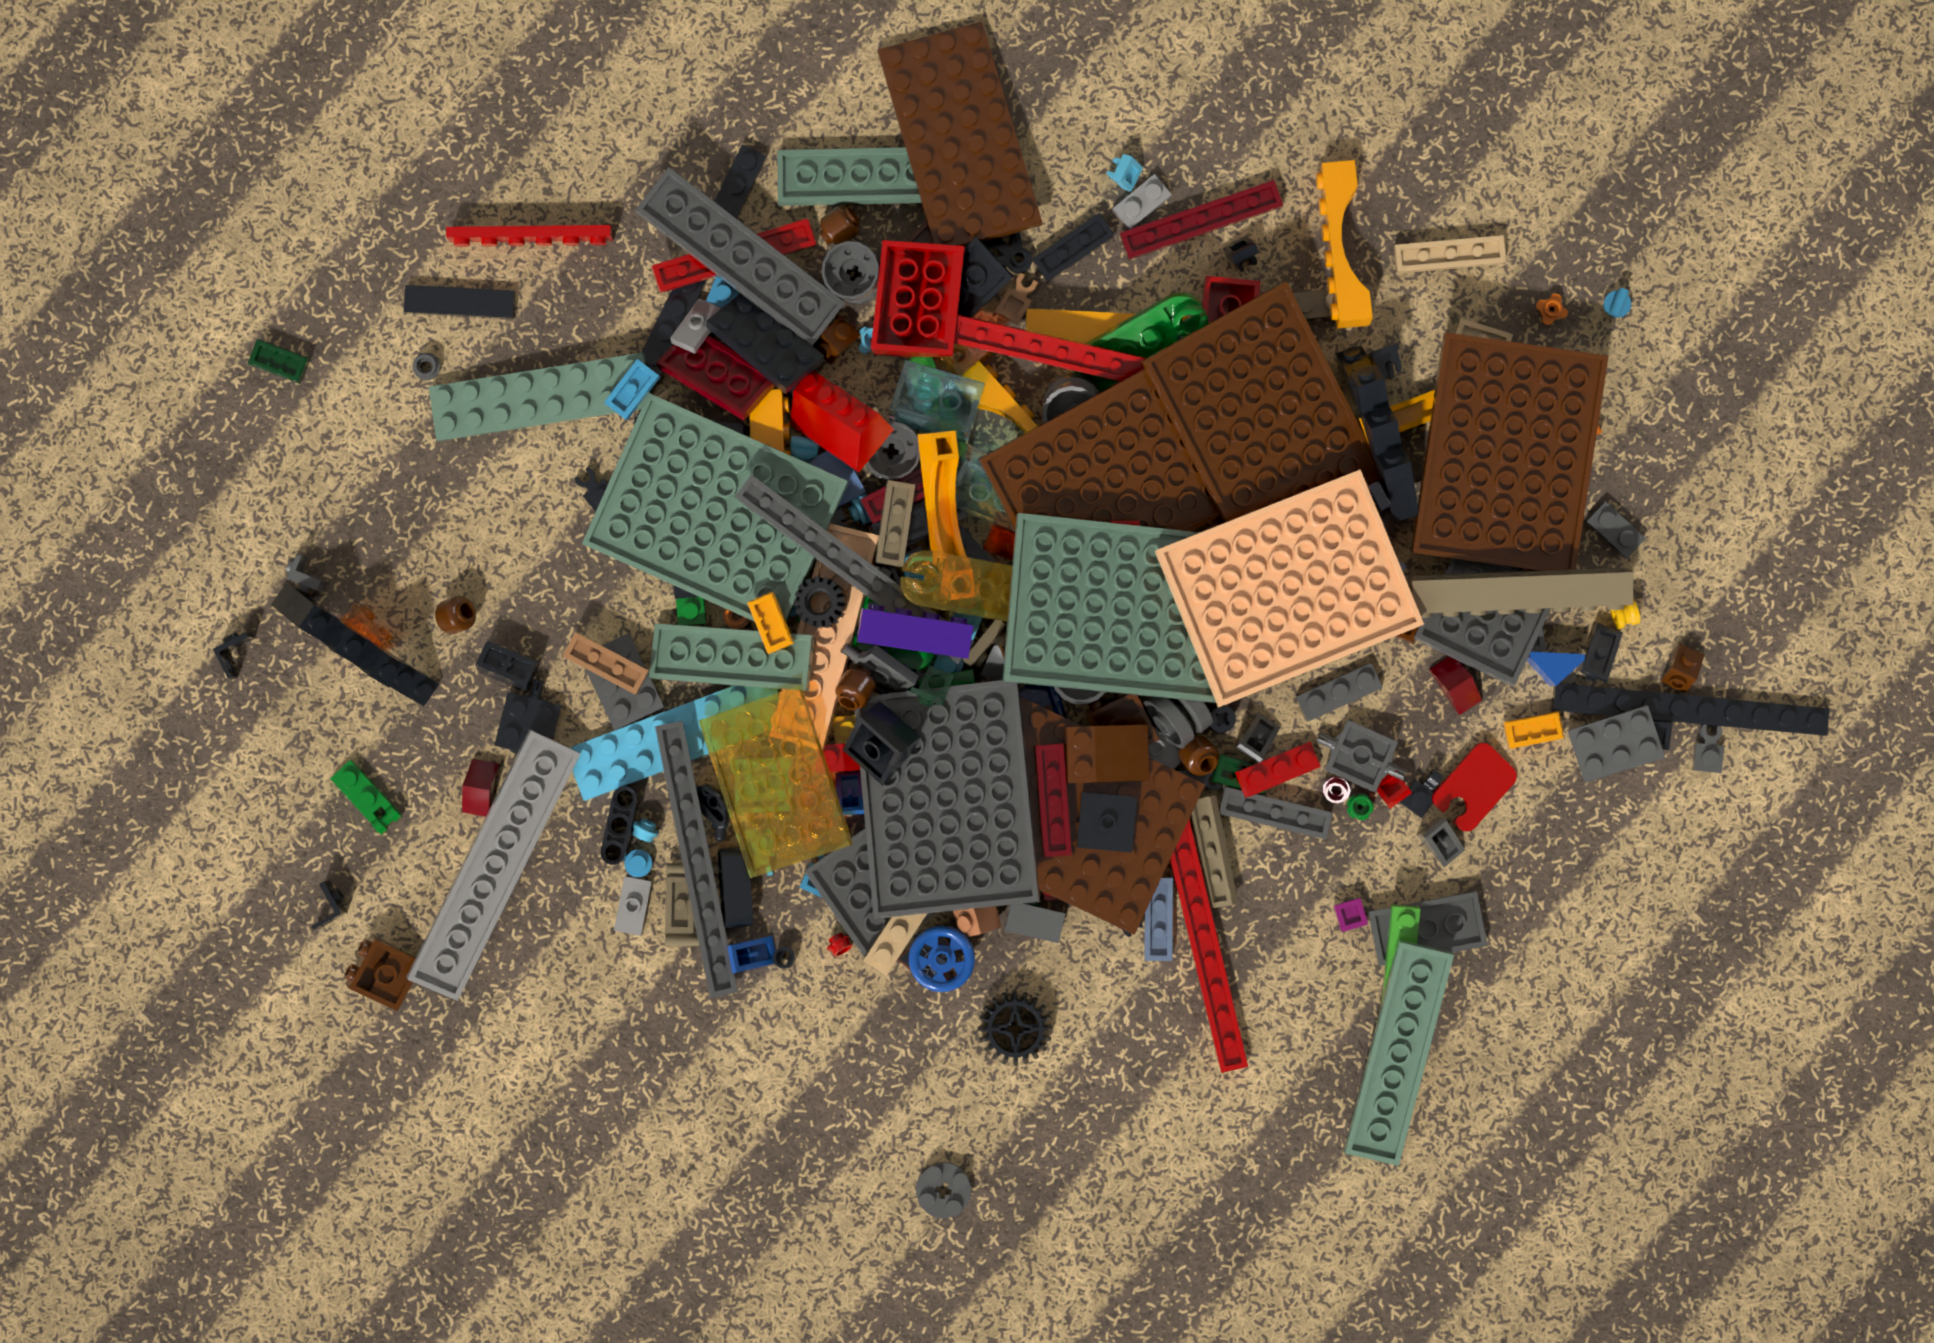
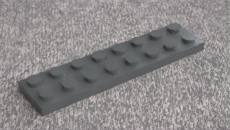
(739, 256)

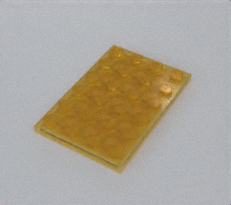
(775, 782)

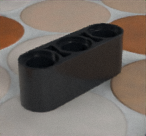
(612, 837)
(734, 888)

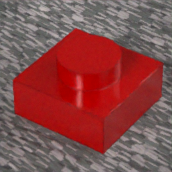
(1393, 790)

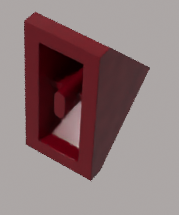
(1456, 684)
(479, 787)

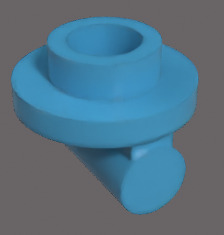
(1617, 303)

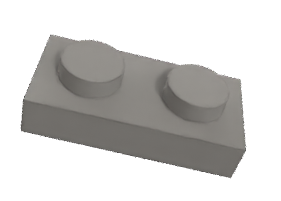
(1142, 202)

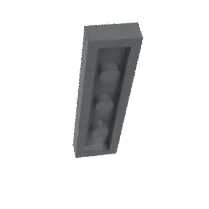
(1275, 813)

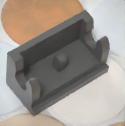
(1035, 922)

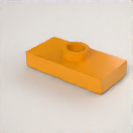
(771, 622)
(1533, 730)

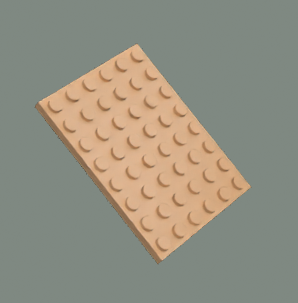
(1289, 588)

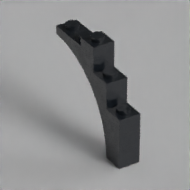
(1381, 431)
(353, 645)

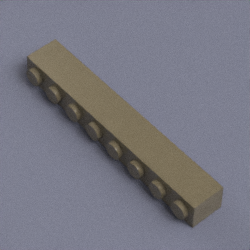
(1522, 590)

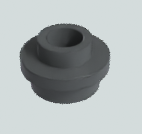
(420, 360)

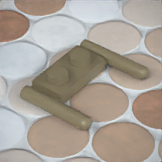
(678, 911)

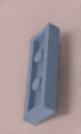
(1159, 923)

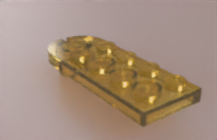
(958, 584)

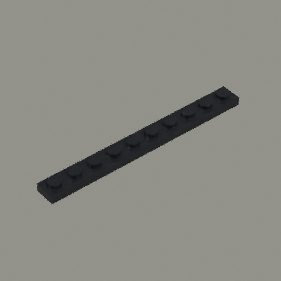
(732, 199)
(1693, 709)

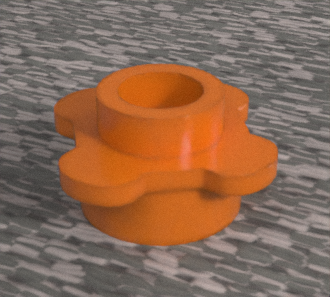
(1548, 316)

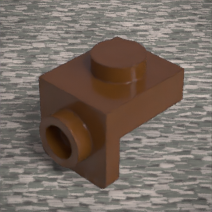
(836, 339)
(1683, 668)

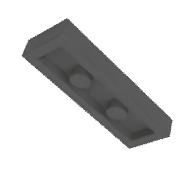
(1339, 692)

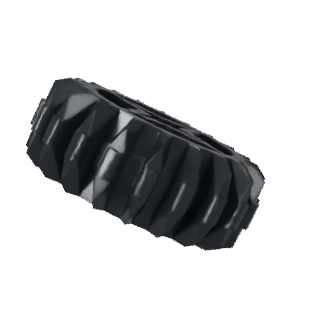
(1015, 1051)

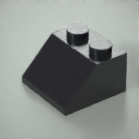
(880, 742)

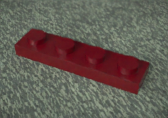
(1053, 800)

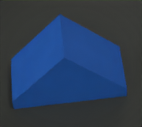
(1554, 666)
(850, 792)
(751, 954)

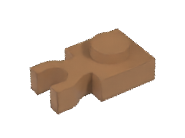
(1014, 302)

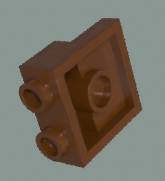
(1120, 710)
(380, 972)

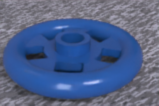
(918, 963)

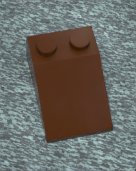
(1106, 753)

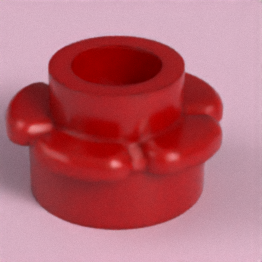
(839, 944)

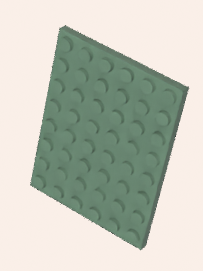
(678, 516)
(1097, 611)

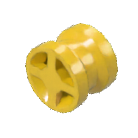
(1628, 615)

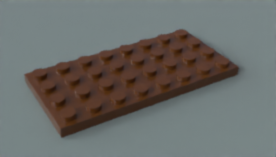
(959, 136)

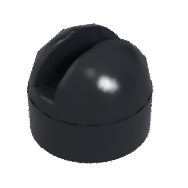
(779, 957)

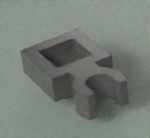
(1708, 755)

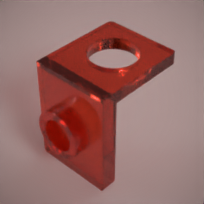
(1000, 542)

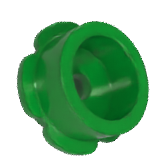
(1367, 806)

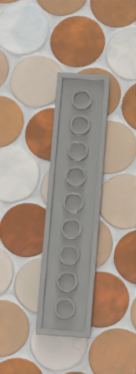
(493, 865)

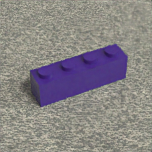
(913, 632)

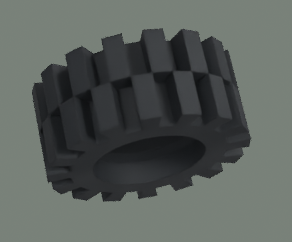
(804, 598)

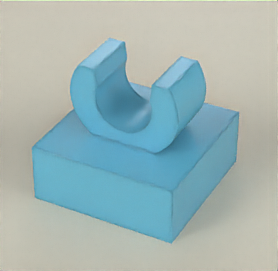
(1126, 173)

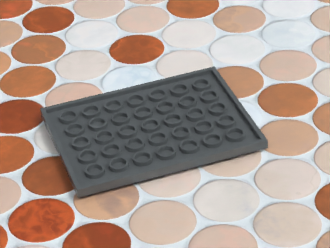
(958, 811)

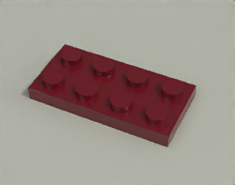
(718, 376)

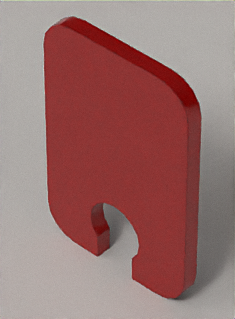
(1480, 781)

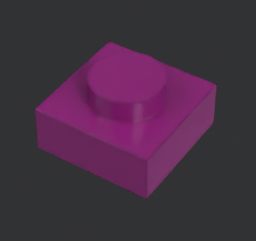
(1350, 914)

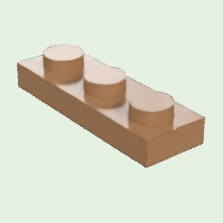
(606, 663)

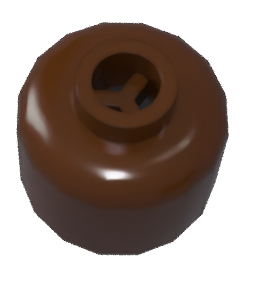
(839, 225)
(455, 614)
(855, 688)
(1199, 756)

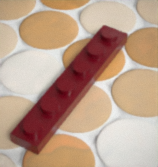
(1201, 220)

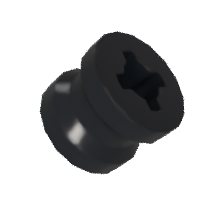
(1219, 722)

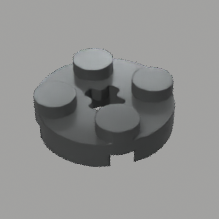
(952, 1203)

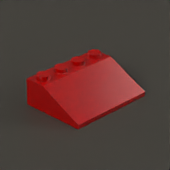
(917, 299)

